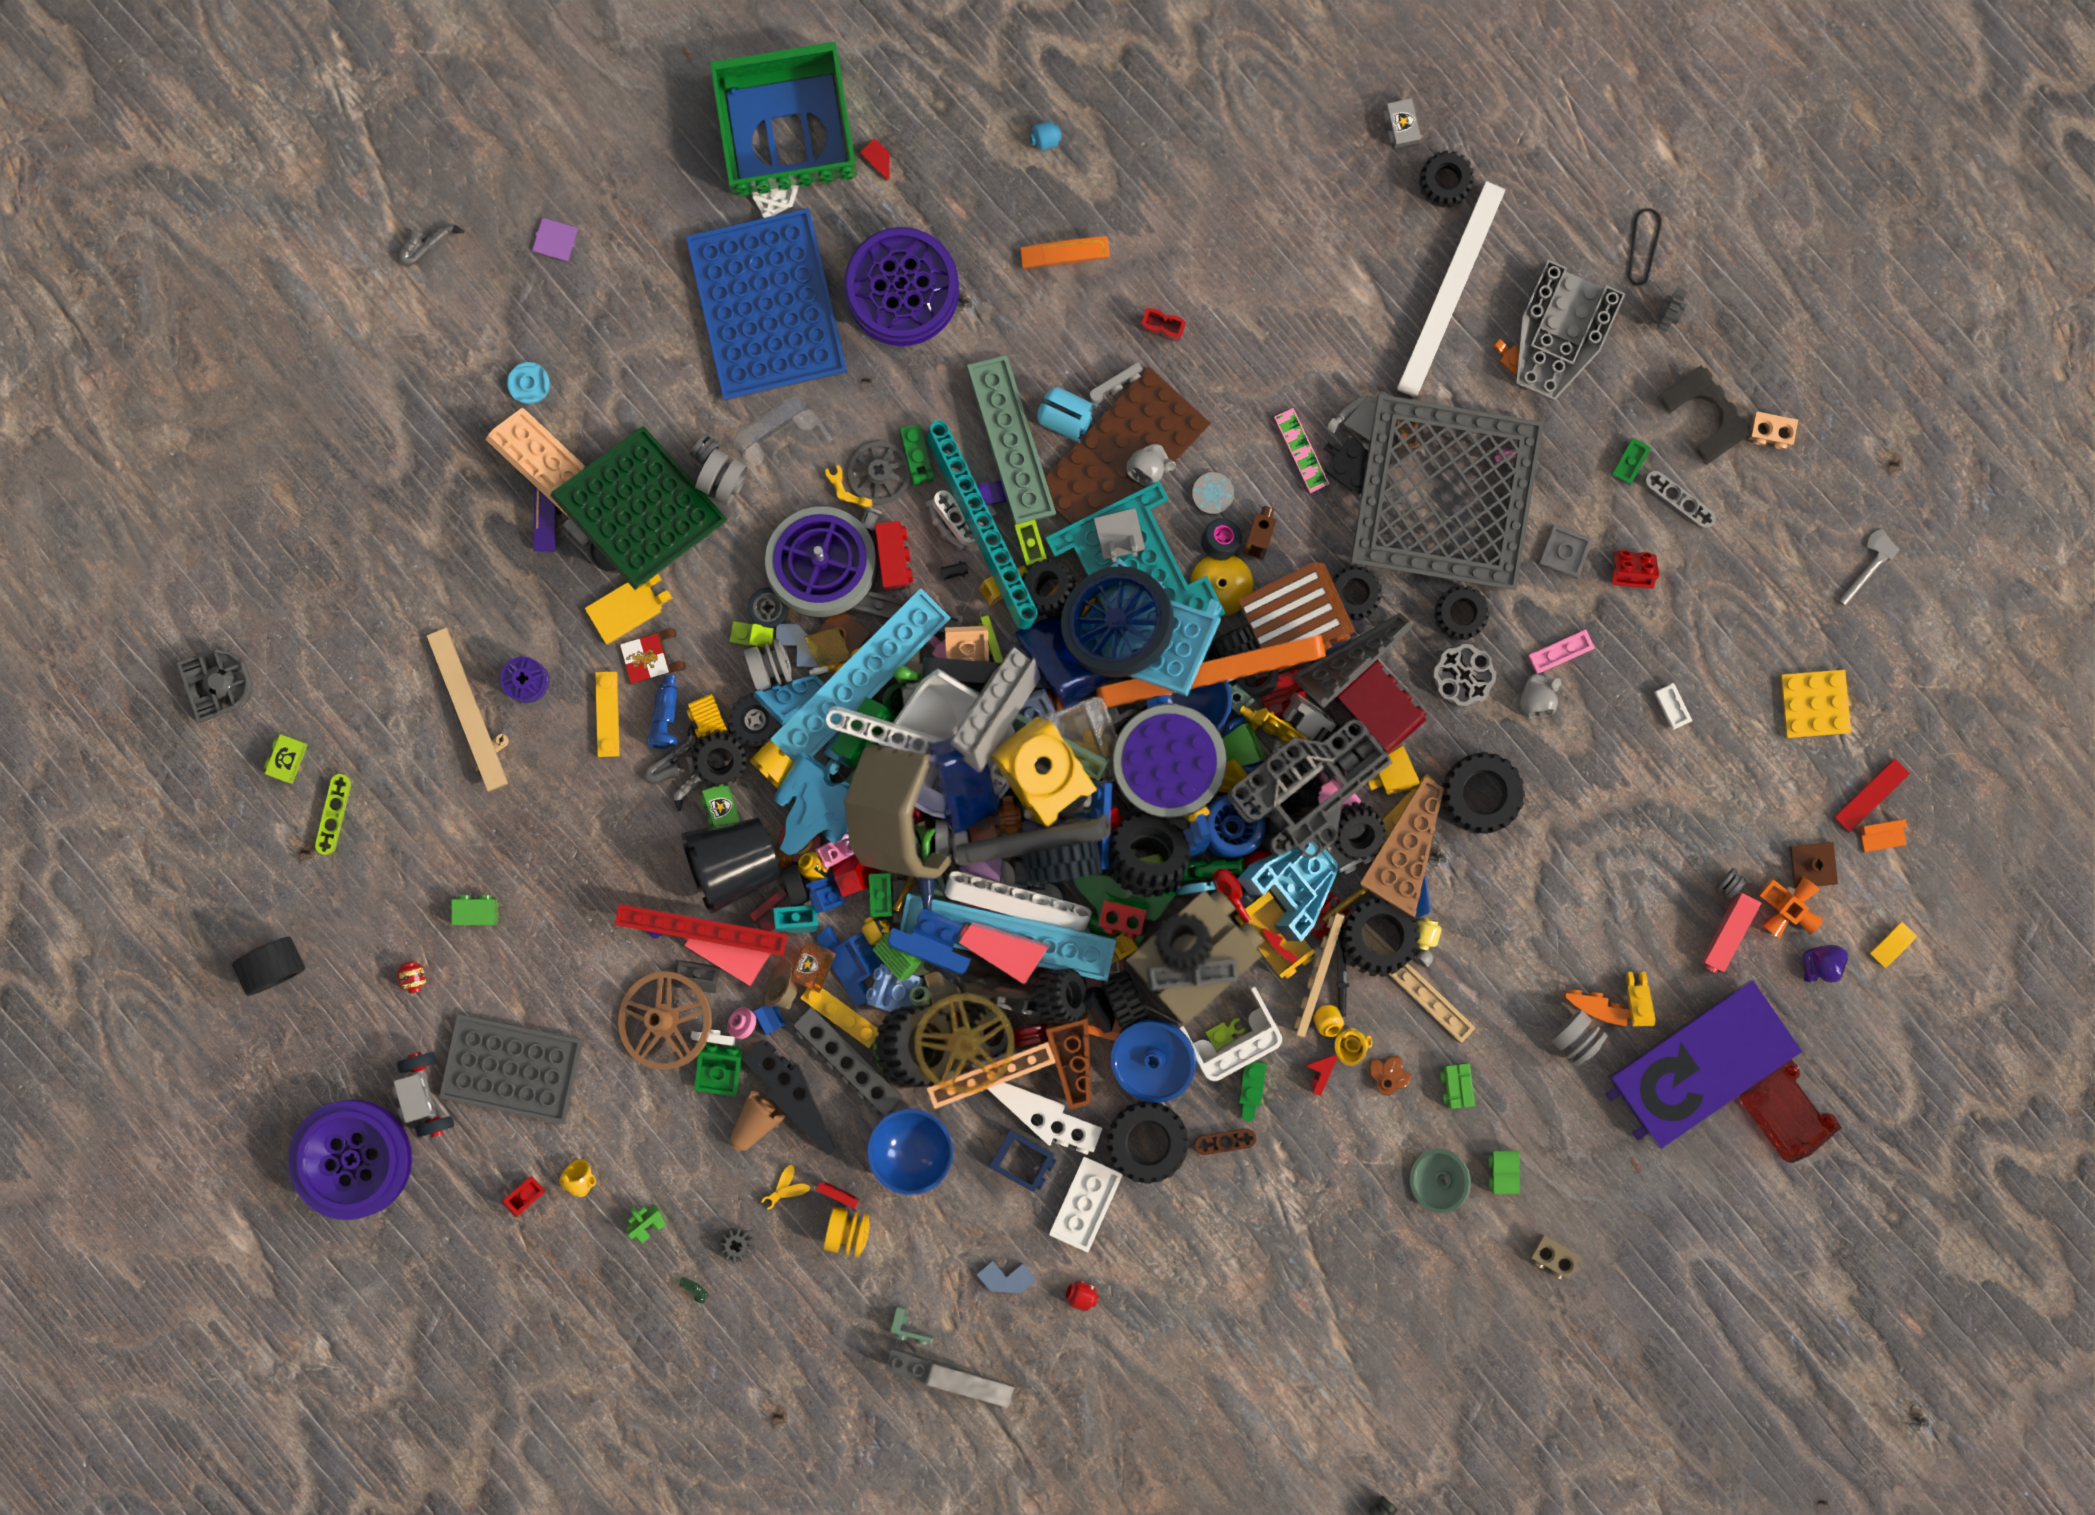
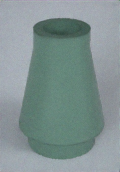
(920, 996)

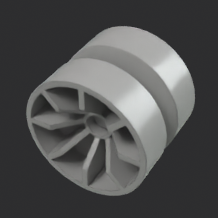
(727, 479)

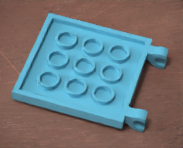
(1186, 650)

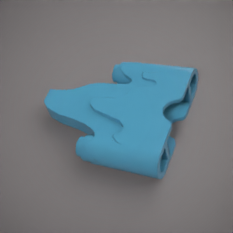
(817, 804)

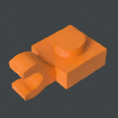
(1510, 356)

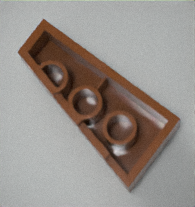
(1072, 1057)

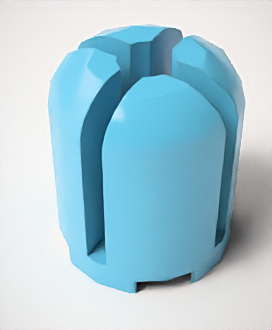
(1065, 413)

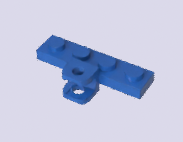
(1100, 805)

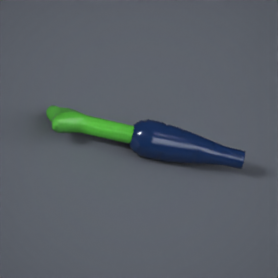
(925, 884)

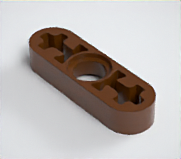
(1210, 1149)

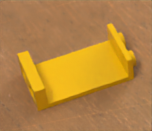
(1265, 914)

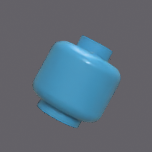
(1045, 136)

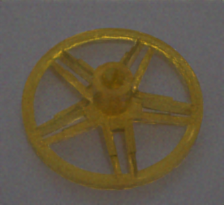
(964, 1043)

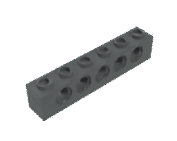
(890, 1094)

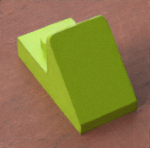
(751, 635)

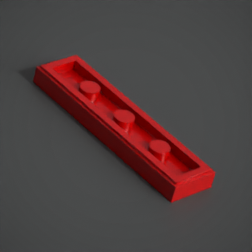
(1871, 795)

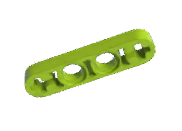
(329, 813)

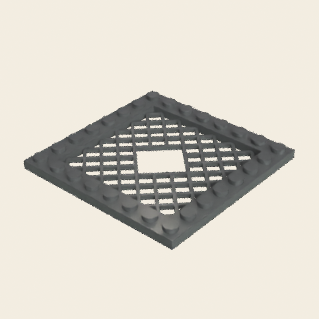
(1516, 515)

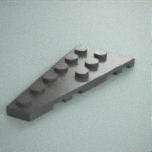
(1337, 670)

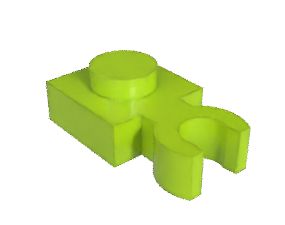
(1221, 1035)

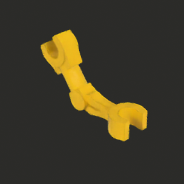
(846, 496)

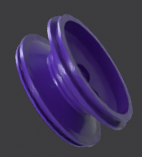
(905, 323)

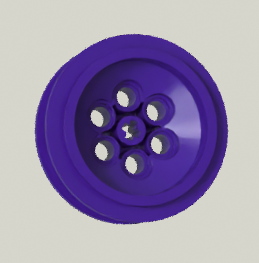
(314, 1146)

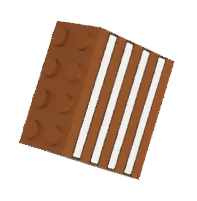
(1297, 609)

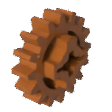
(1009, 816)

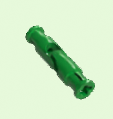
(1206, 870)

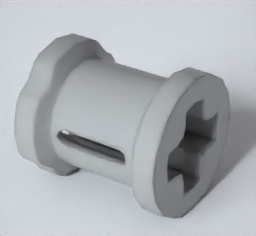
(870, 518)

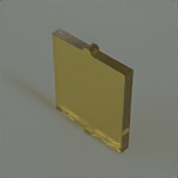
(827, 647)

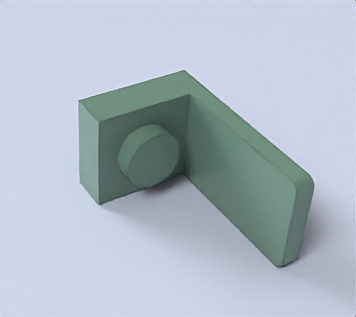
(901, 1319)

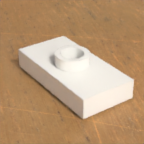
(1672, 706)
(715, 1037)

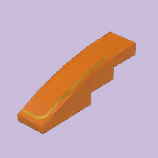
(1065, 252)

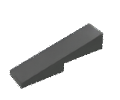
(1208, 974)

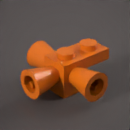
(1790, 906)

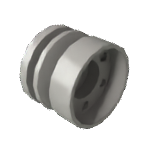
(768, 665)
(1579, 1038)

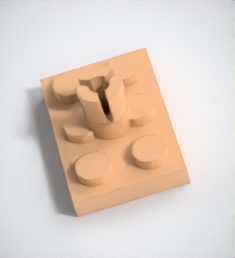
(967, 643)

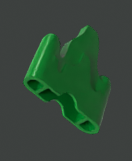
(1103, 888)

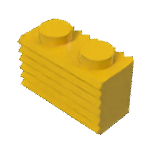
(706, 715)

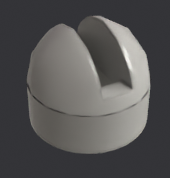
(1424, 958)

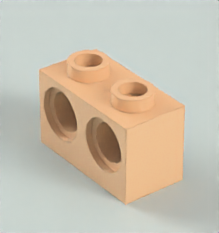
(1773, 424)

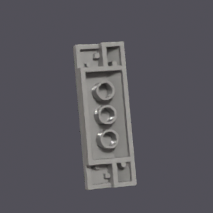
(996, 708)

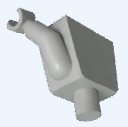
(1357, 416)

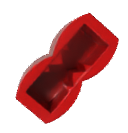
(1168, 326)

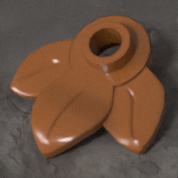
(1391, 1072)

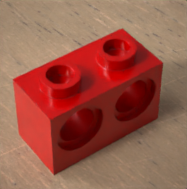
(1124, 914)

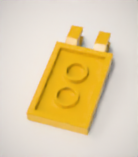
(626, 609)

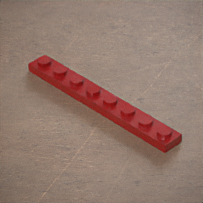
(701, 929)

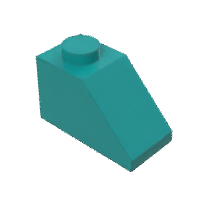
(795, 919)

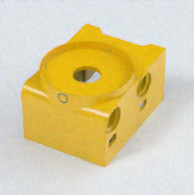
(1047, 793)

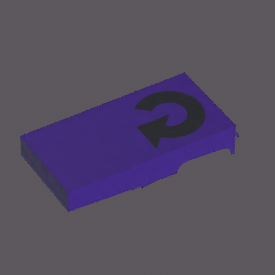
(1704, 1065)

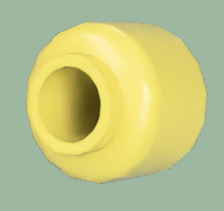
(1429, 933)

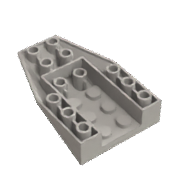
(1563, 329)

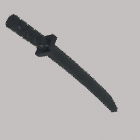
(1342, 983)

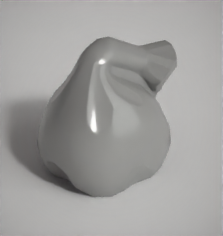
(1149, 464)
(1539, 696)

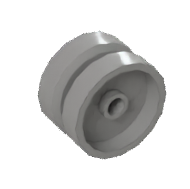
(947, 840)

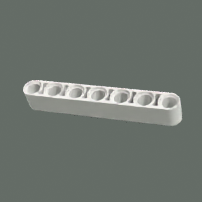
(1016, 901)

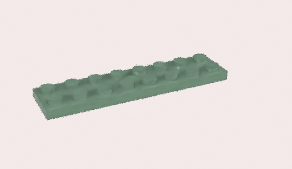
(1010, 440)

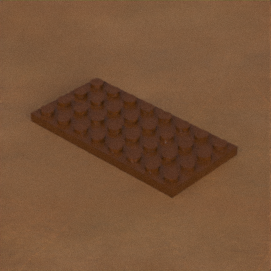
(1095, 468)

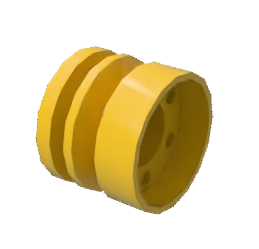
(846, 1232)

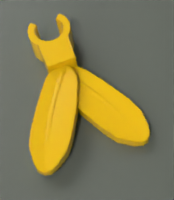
(784, 1190)

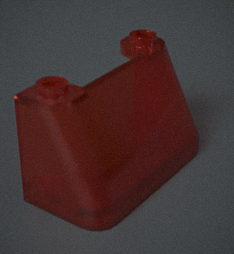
(1788, 1115)

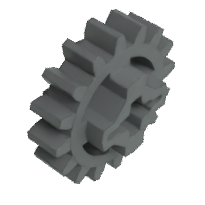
(1671, 309)

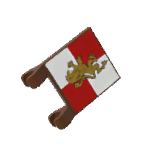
(647, 658)

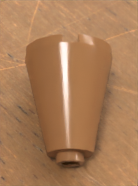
(755, 1121)

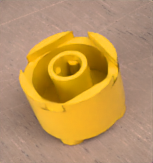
(772, 763)

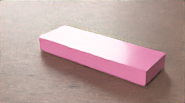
(1561, 651)

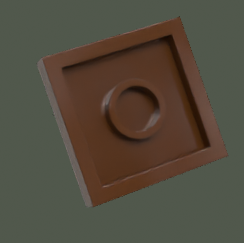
(849, 629)
(1815, 863)

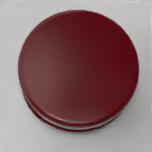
(1030, 1035)

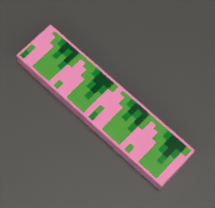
(1301, 450)

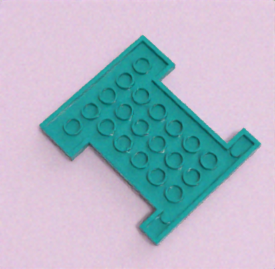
(1154, 560)

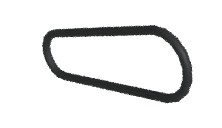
(1654, 247)

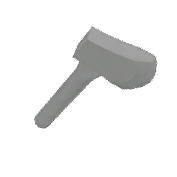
(1885, 550)

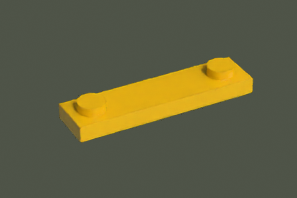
(607, 714)

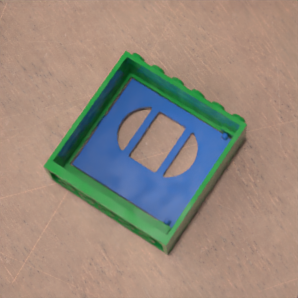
(777, 87)

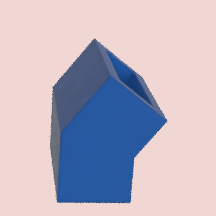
(769, 1019)

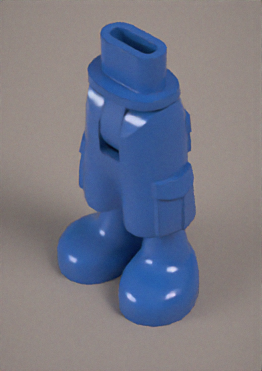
(663, 715)

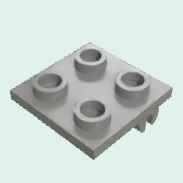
(1119, 534)

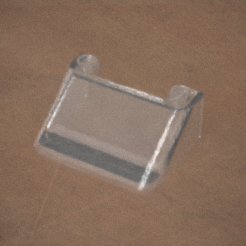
(1090, 727)

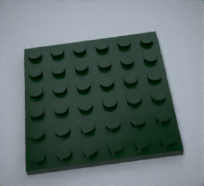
(638, 507)

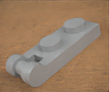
(1115, 383)

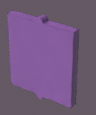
(555, 239)

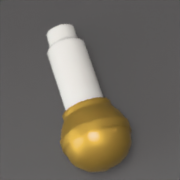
(829, 668)

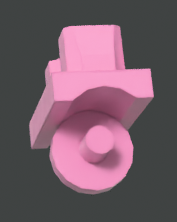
(834, 852)

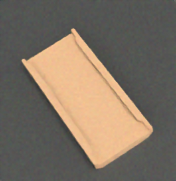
(534, 452)

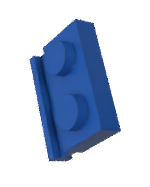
(825, 894)

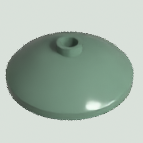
(1429, 1184)

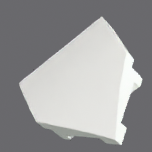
(775, 201)

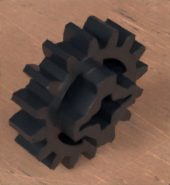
(1302, 797)

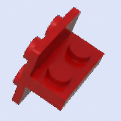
(1635, 569)

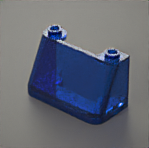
(1065, 675)
(966, 792)

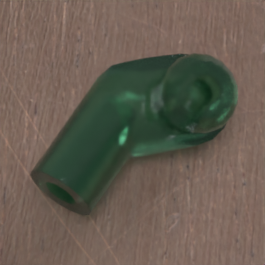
(694, 1287)

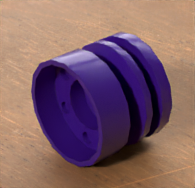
(533, 688)

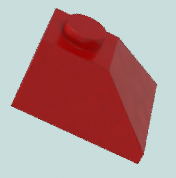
(852, 876)

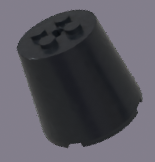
(730, 861)

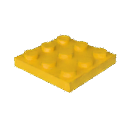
(1815, 704)

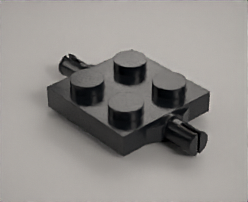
(1348, 465)

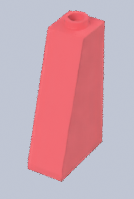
(1730, 932)
(1006, 950)
(739, 962)

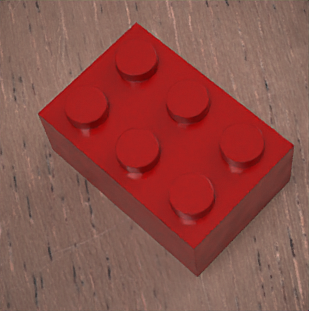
(893, 555)

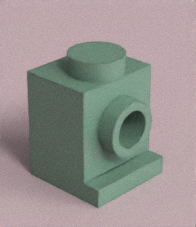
(1245, 699)

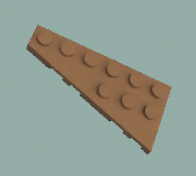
(1403, 859)

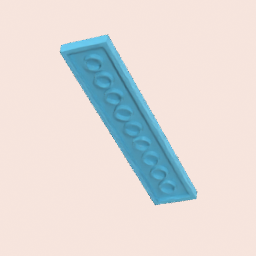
(862, 674)
(1067, 948)

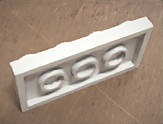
(1085, 1204)

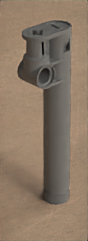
(1069, 833)

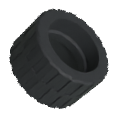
(268, 966)

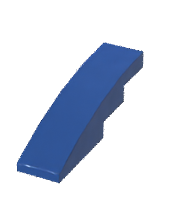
(1198, 836)

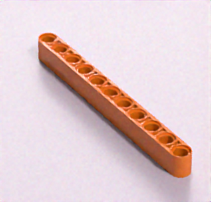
(1221, 670)

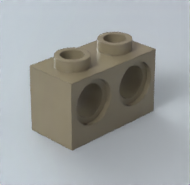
(1557, 1253)

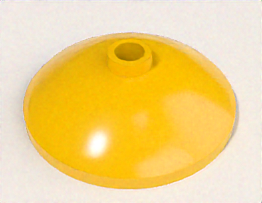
(1237, 577)

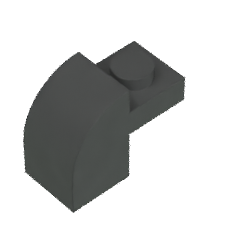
(1017, 1005)

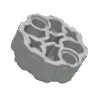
(1468, 654)

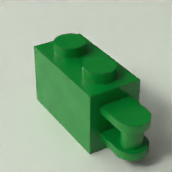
(1251, 1089)

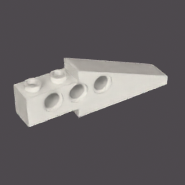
(1025, 1104)

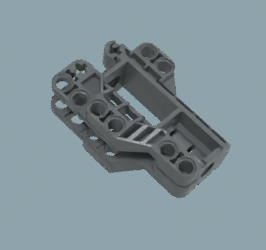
(1318, 757)

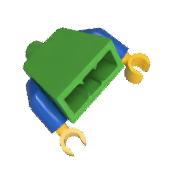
(1243, 744)

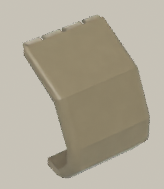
(881, 810)

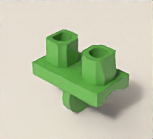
(641, 1220)

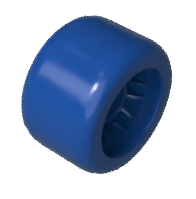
(1246, 836)

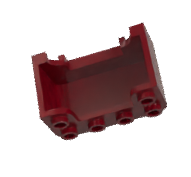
(1382, 707)

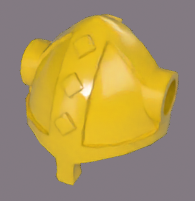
(1352, 1046)
(577, 1178)

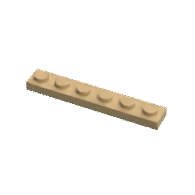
(1321, 964)

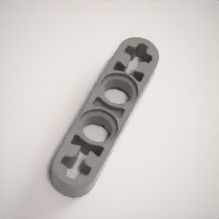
(1682, 496)

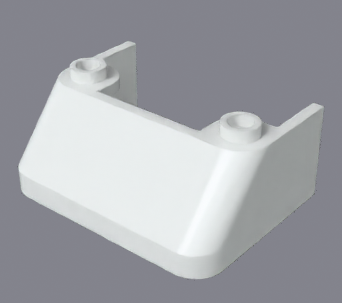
(1242, 1051)

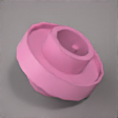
(741, 1023)

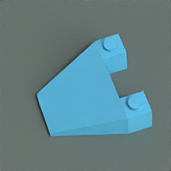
(1297, 884)

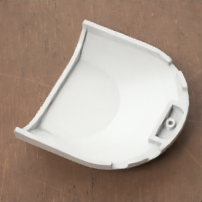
(938, 710)

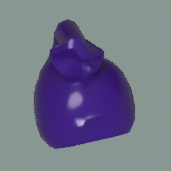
(1825, 962)

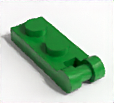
(916, 454)

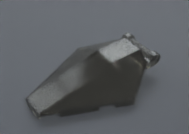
(987, 979)

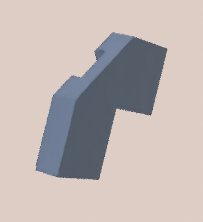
(794, 636)
(997, 1281)

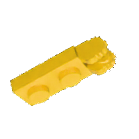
(1640, 1001)

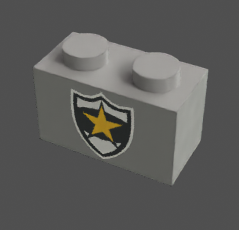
(1402, 123)

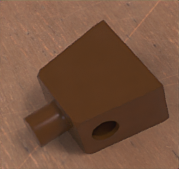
(1260, 533)

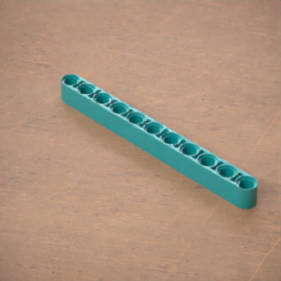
(980, 533)

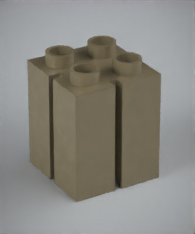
(1228, 944)

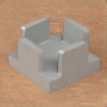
(1308, 717)

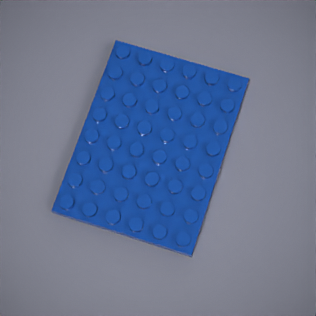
(766, 304)

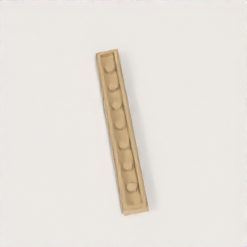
(467, 709)
(1420, 989)

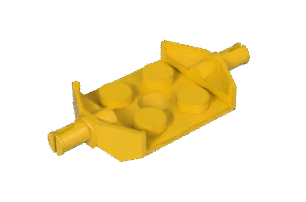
(1272, 724)

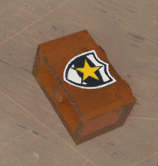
(812, 967)

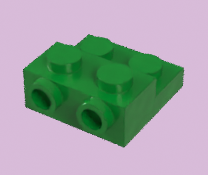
(718, 1070)

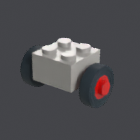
(416, 1096)

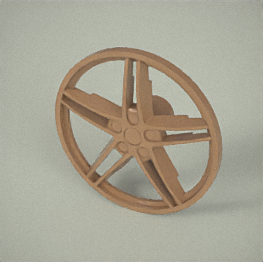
(663, 1020)

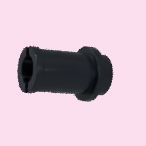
(954, 570)

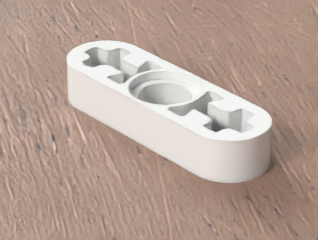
(941, 508)

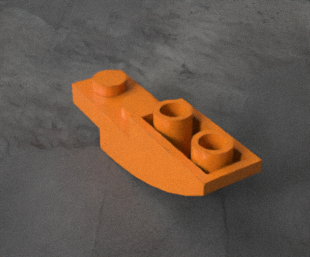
(1597, 1007)

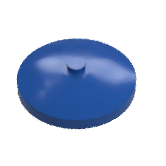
(1153, 1060)

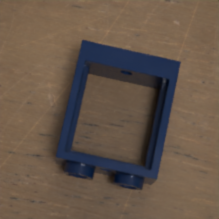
(1039, 1180)

